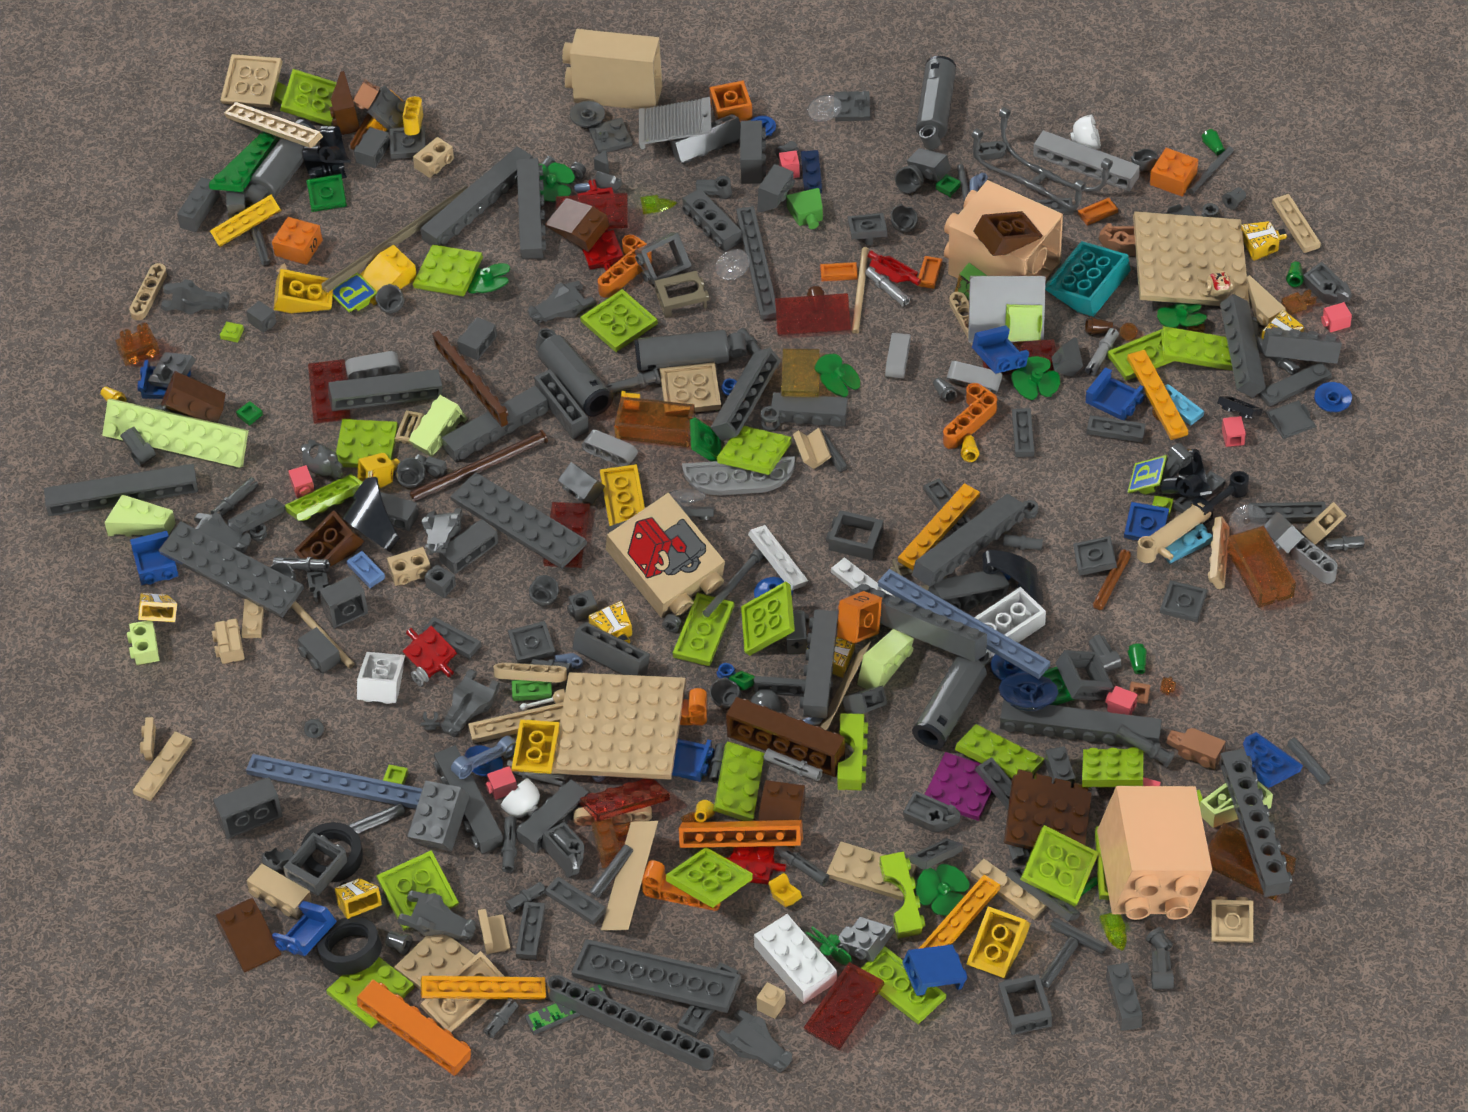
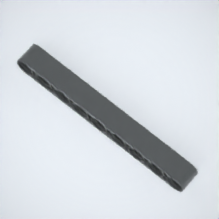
(636, 1030)

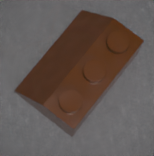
(193, 398)

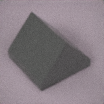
(601, 162)

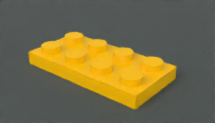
(622, 493)

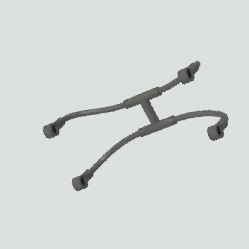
(1079, 186)

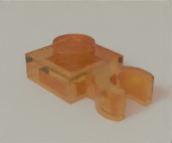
(1296, 303)

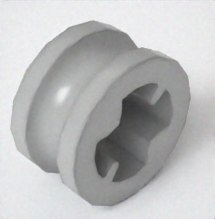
(419, 676)

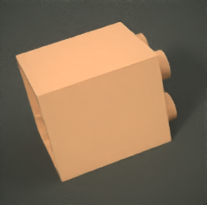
(1034, 259)
(1154, 851)

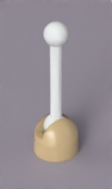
(558, 697)

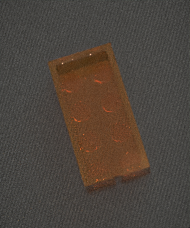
(654, 421)
(1261, 566)
(1232, 858)

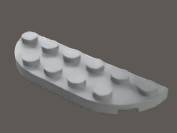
(729, 480)

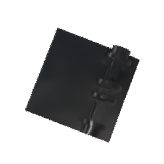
(323, 169)

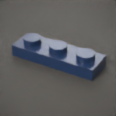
(811, 170)

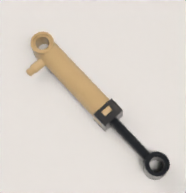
(1199, 512)

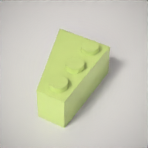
(437, 423)
(138, 518)
(884, 659)
(1219, 808)

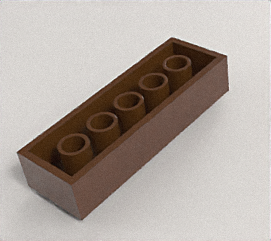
(786, 735)

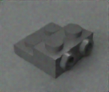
(865, 938)

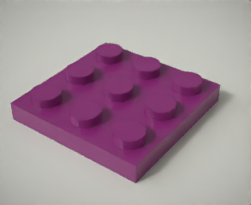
(960, 786)

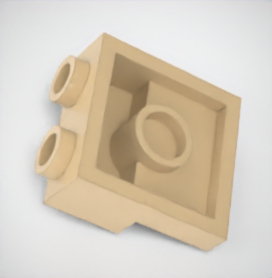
(1232, 920)

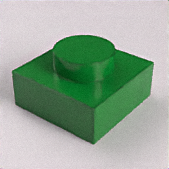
(948, 185)
(249, 413)
(743, 679)

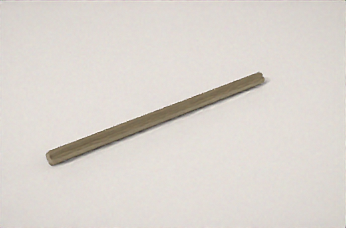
(395, 239)

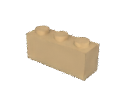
(278, 891)

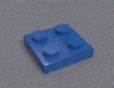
(1144, 520)

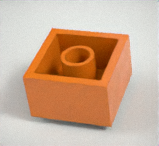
(731, 99)
(1174, 172)
(297, 240)
(859, 617)

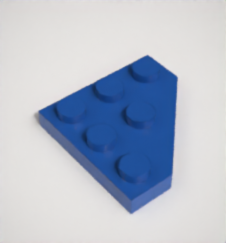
(1269, 761)

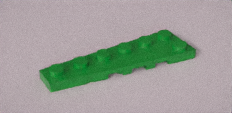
(240, 170)

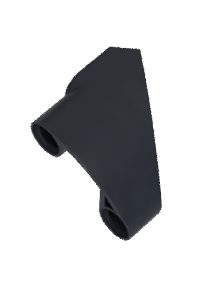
(330, 149)
(1191, 479)
(370, 515)
(1017, 567)

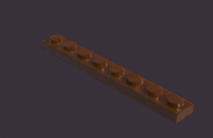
(474, 382)

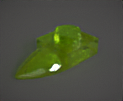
(653, 204)
(1114, 929)

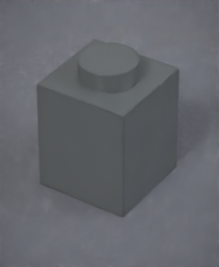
(261, 316)

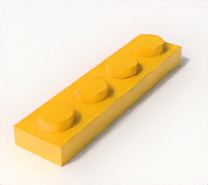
(245, 220)

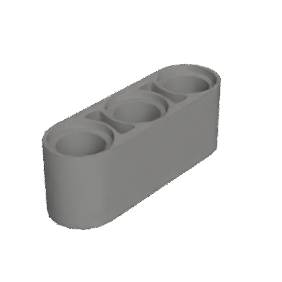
(898, 355)
(373, 365)
(965, 374)
(609, 448)
(1314, 561)

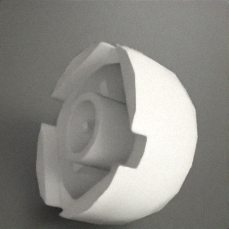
(1086, 133)
(522, 800)

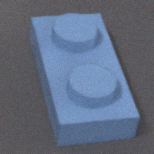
(365, 569)

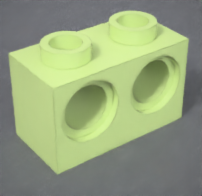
(144, 642)

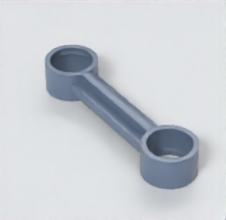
(464, 766)

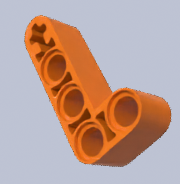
(624, 270)
(981, 408)
(695, 708)
(656, 886)

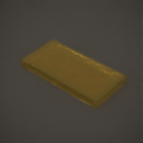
(799, 373)

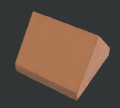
(1142, 690)

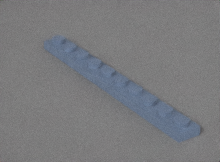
(996, 641)
(334, 781)

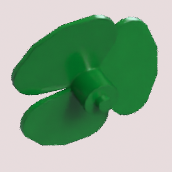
(556, 174)
(487, 279)
(1180, 314)
(835, 373)
(1029, 377)
(940, 884)
(829, 946)

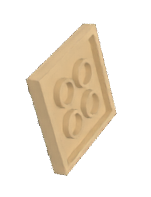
(251, 80)
(692, 385)
(433, 957)

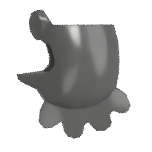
(324, 463)

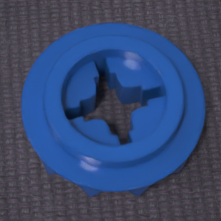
(767, 122)

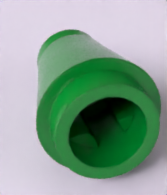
(1212, 141)
(1295, 275)
(1137, 656)

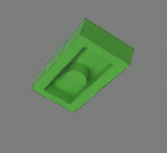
(531, 690)

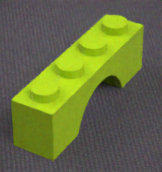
(850, 770)
(896, 871)

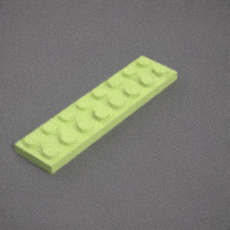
(177, 432)

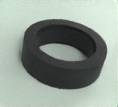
(343, 832)
(358, 961)

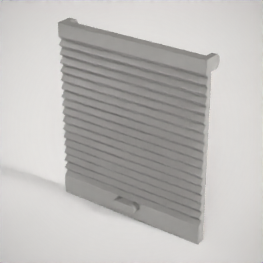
(674, 121)
(991, 294)

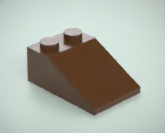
(343, 107)
(578, 223)
(1006, 232)
(331, 540)
(782, 802)
(247, 934)

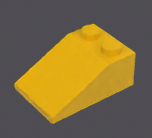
(389, 268)
(300, 293)
(535, 746)
(998, 942)

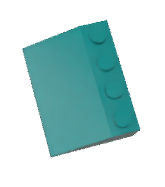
(1089, 277)

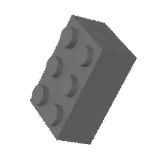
(752, 153)
(247, 807)
(438, 815)

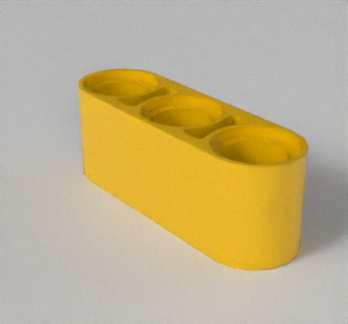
(412, 115)

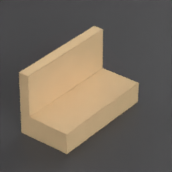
(812, 448)
(493, 932)

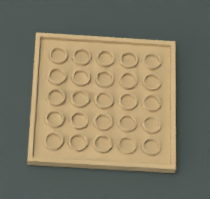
(1182, 251)
(619, 725)

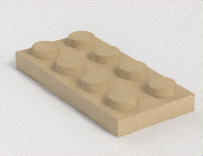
(862, 869)
(453, 1012)

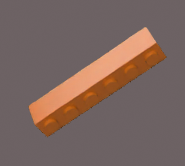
(741, 833)
(414, 1027)

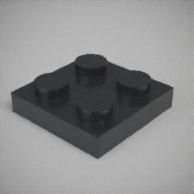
(1245, 409)

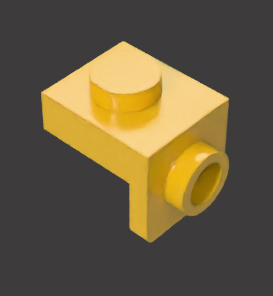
(783, 891)

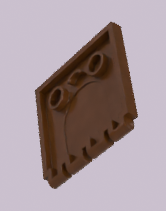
(1045, 803)

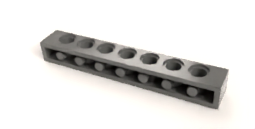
(1270, 882)

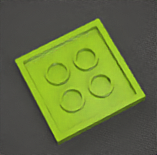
(309, 97)
(448, 270)
(619, 320)
(365, 439)
(754, 450)
(767, 618)
(1112, 767)
(1059, 866)
(419, 875)
(709, 877)
(350, 986)

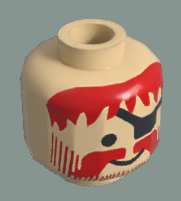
(1218, 284)

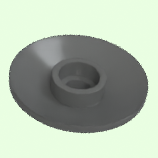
(587, 113)

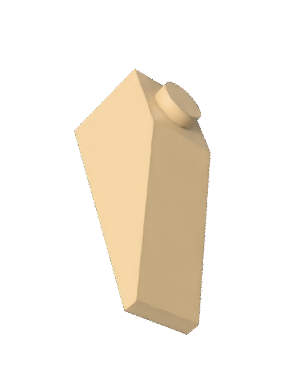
(1263, 303)

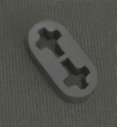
(990, 151)

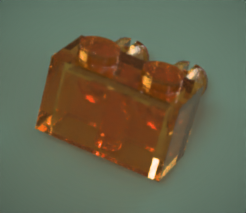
(137, 345)
(605, 838)

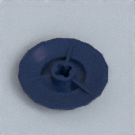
(1027, 691)

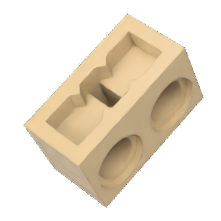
(433, 157)
(408, 566)

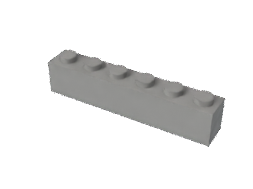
(1085, 160)

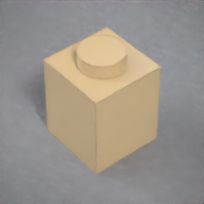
(771, 1000)

